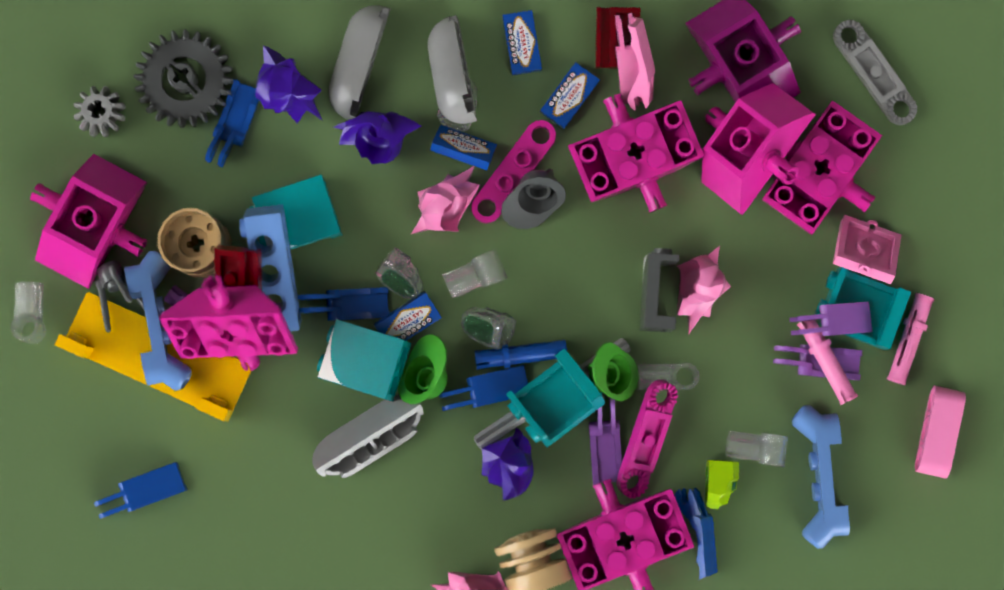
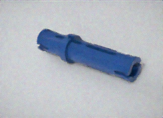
(518, 354)

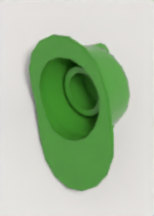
(425, 371)
(614, 372)

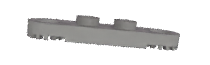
(875, 72)

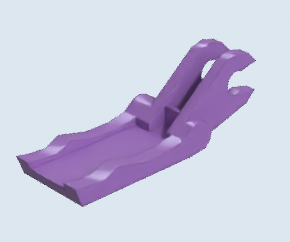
(839, 319)
(808, 365)
(605, 446)

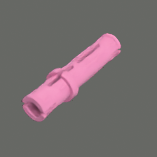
(910, 339)
(828, 362)

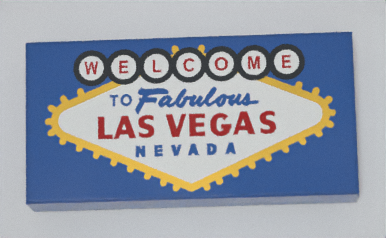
(522, 42)
(569, 95)
(463, 147)
(409, 318)

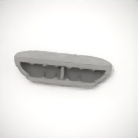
(356, 59)
(451, 72)
(367, 438)

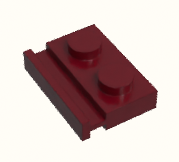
(607, 35)
(238, 266)

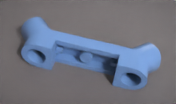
(157, 364)
(830, 519)

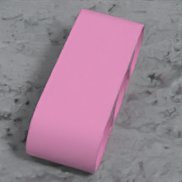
(940, 431)

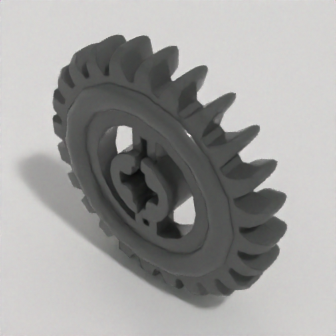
(164, 57)

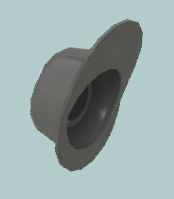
(533, 199)

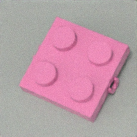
(867, 249)

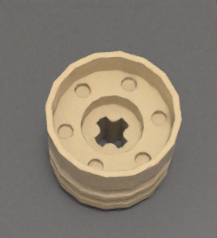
(182, 232)
(533, 561)

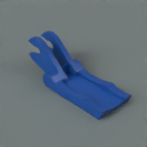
(233, 121)
(350, 303)
(490, 387)
(146, 489)
(703, 524)

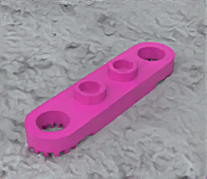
(521, 159)
(647, 438)

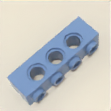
(272, 223)

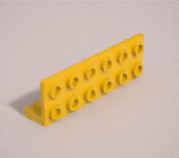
(214, 380)

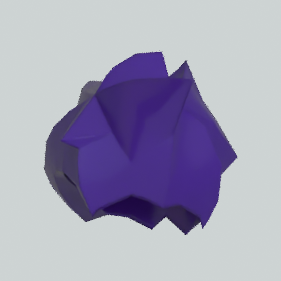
(284, 87)
(377, 134)
(509, 464)

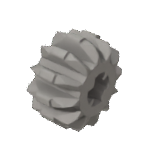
(95, 100)

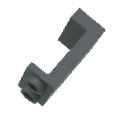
(650, 291)

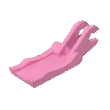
(626, 61)
(644, 83)

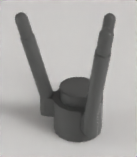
(112, 278)

